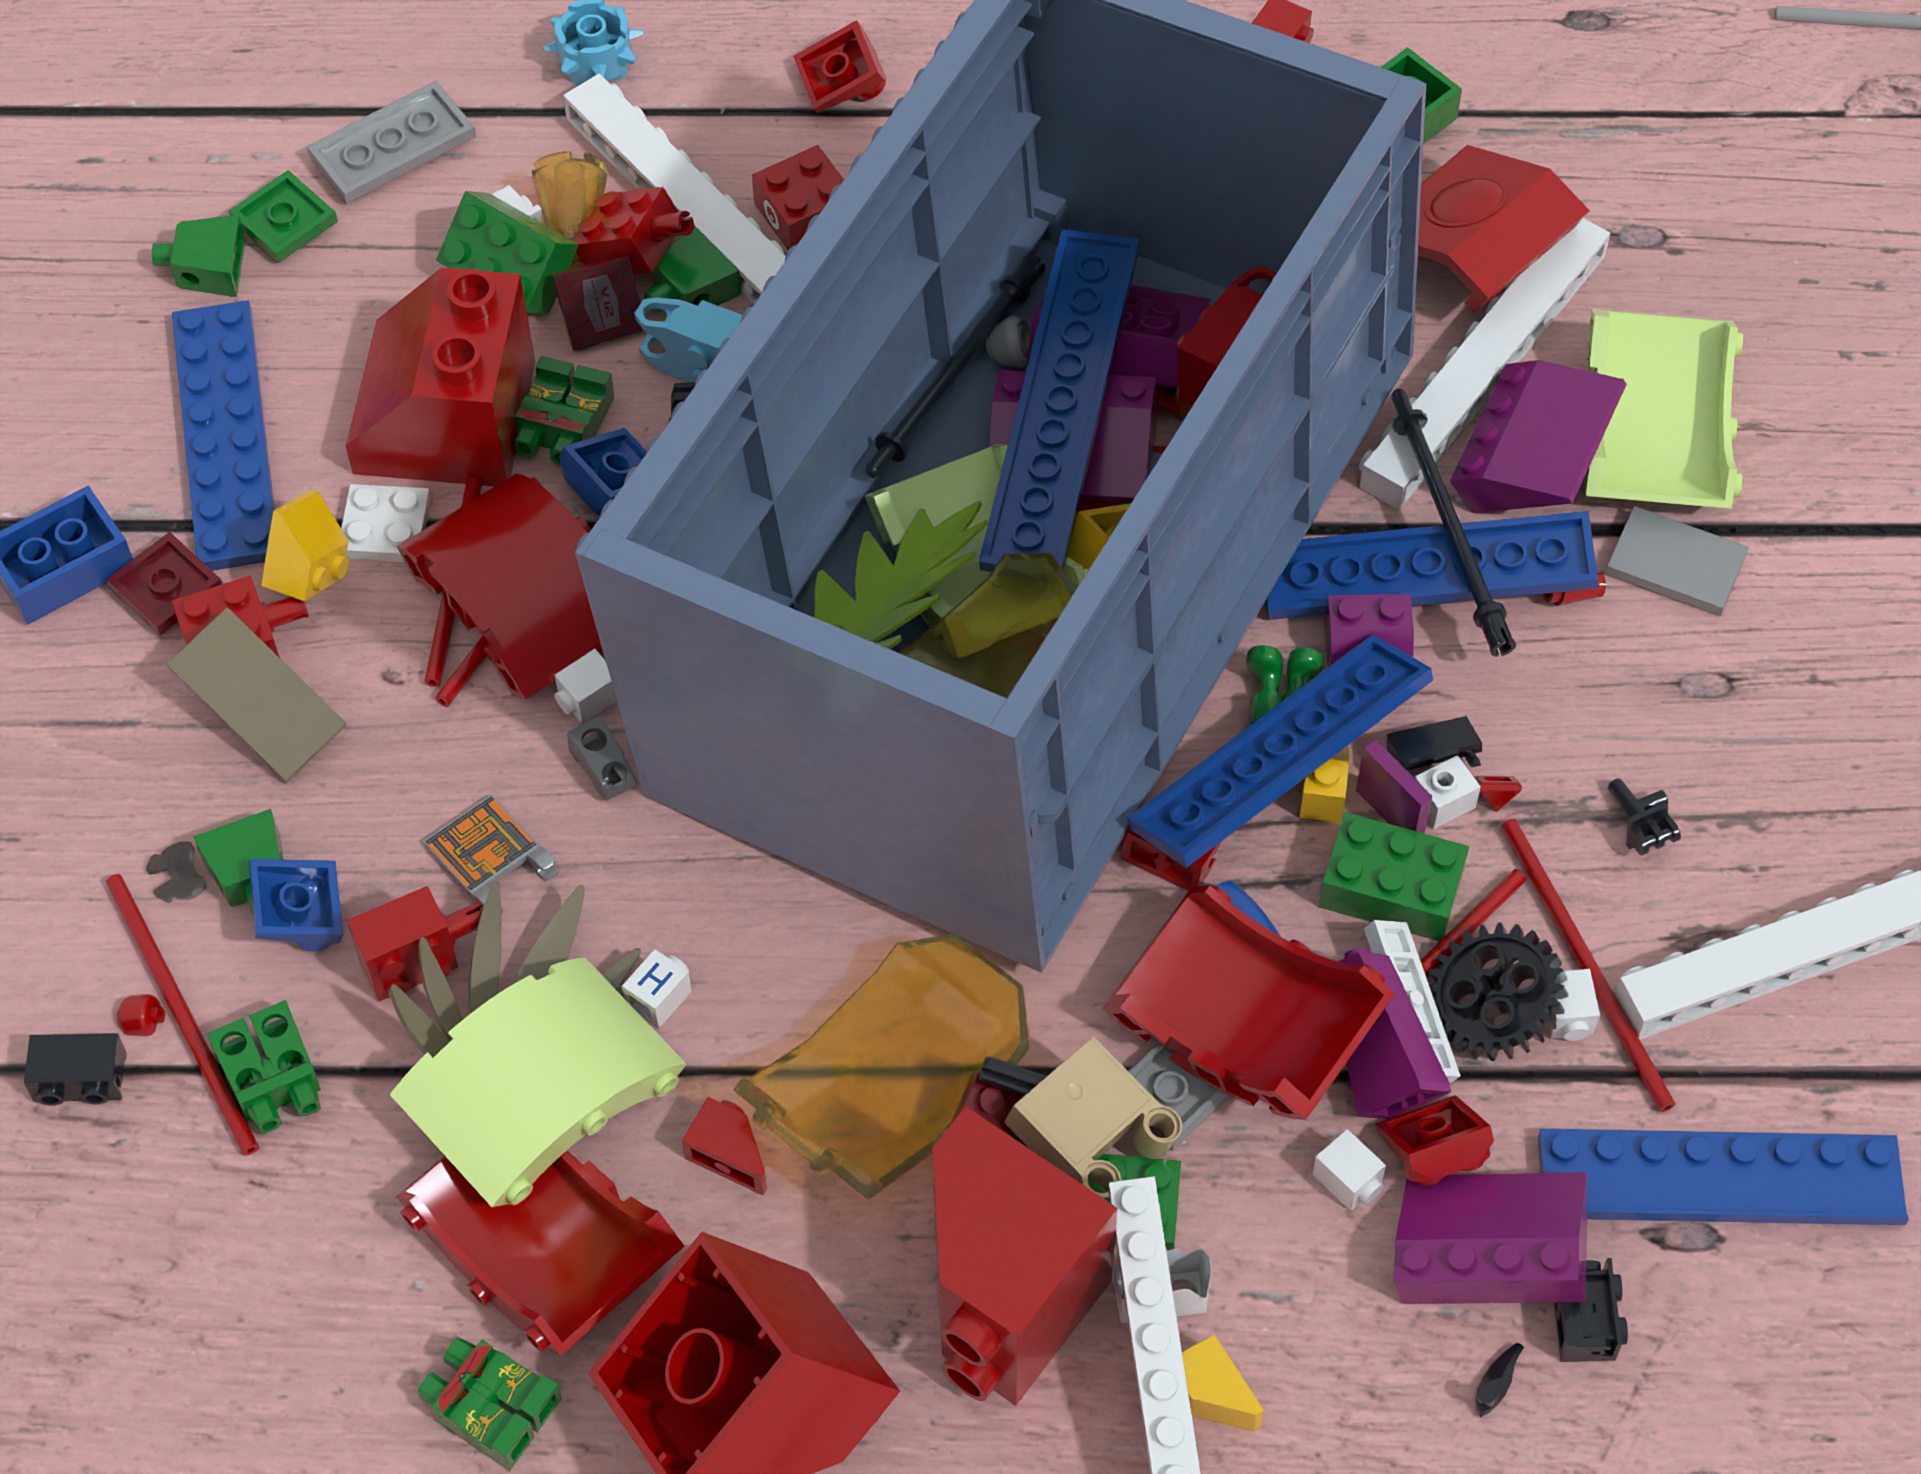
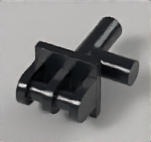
(1647, 820)

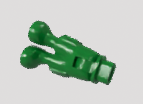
(1267, 666)

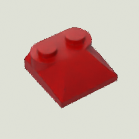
(841, 68)
(1438, 1140)

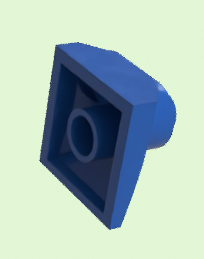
(600, 465)
(296, 902)

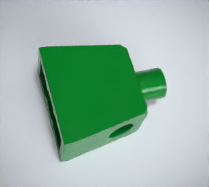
(205, 255)
(695, 272)
(230, 848)

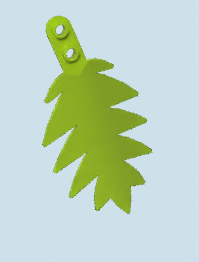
(886, 588)

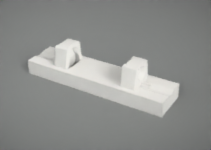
(1396, 941)

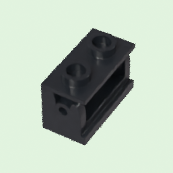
(75, 1068)
(1593, 1327)

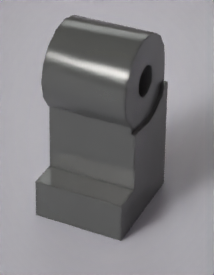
(601, 758)

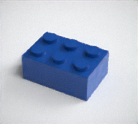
(60, 554)

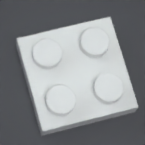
(383, 518)

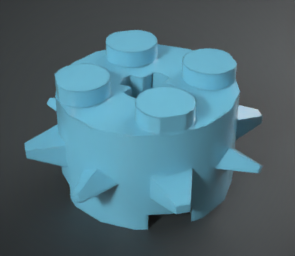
(593, 41)

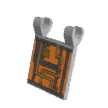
(486, 847)

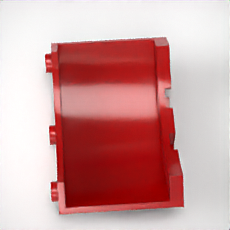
(514, 578)
(1247, 1005)
(552, 1258)

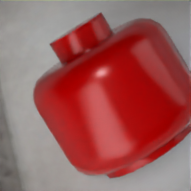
(140, 1015)

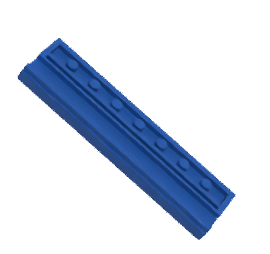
(1732, 1175)

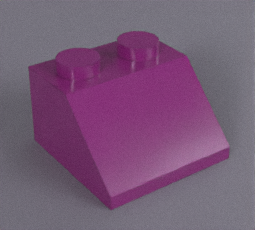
(1356, 617)

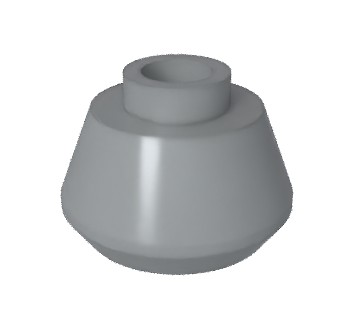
(1010, 342)

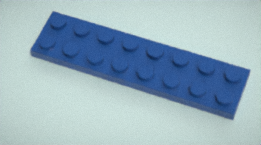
(224, 434)
(1512, 554)
(1279, 750)

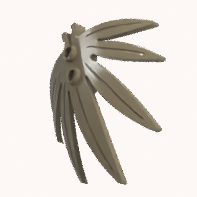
(549, 949)

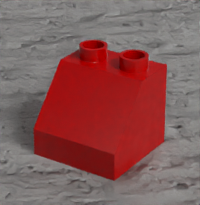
(445, 381)
(1015, 1257)
(741, 1369)

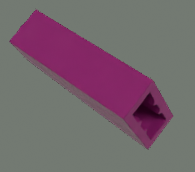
(1395, 1061)

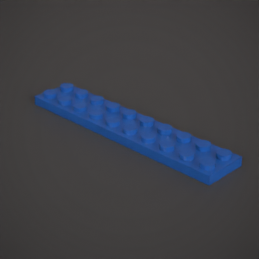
(1061, 397)

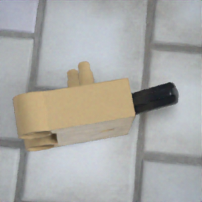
(1083, 1112)

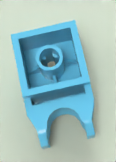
(688, 335)

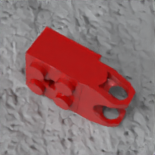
(1215, 332)

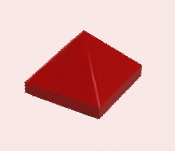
(1498, 789)

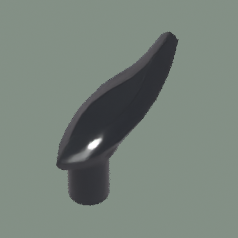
(1497, 1380)

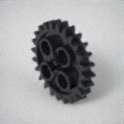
(1498, 991)

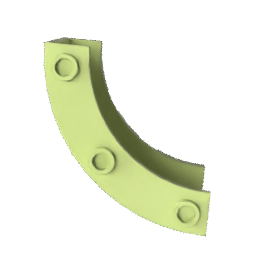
(1675, 414)
(942, 494)
(535, 1077)

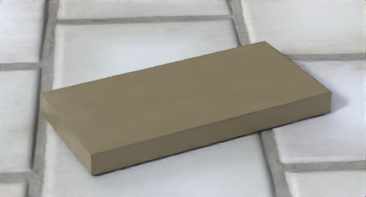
(256, 695)

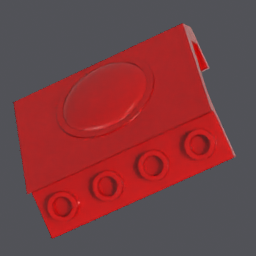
(1493, 218)

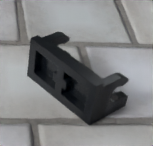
(1435, 743)

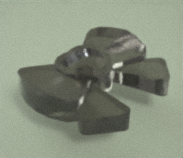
(184, 880)

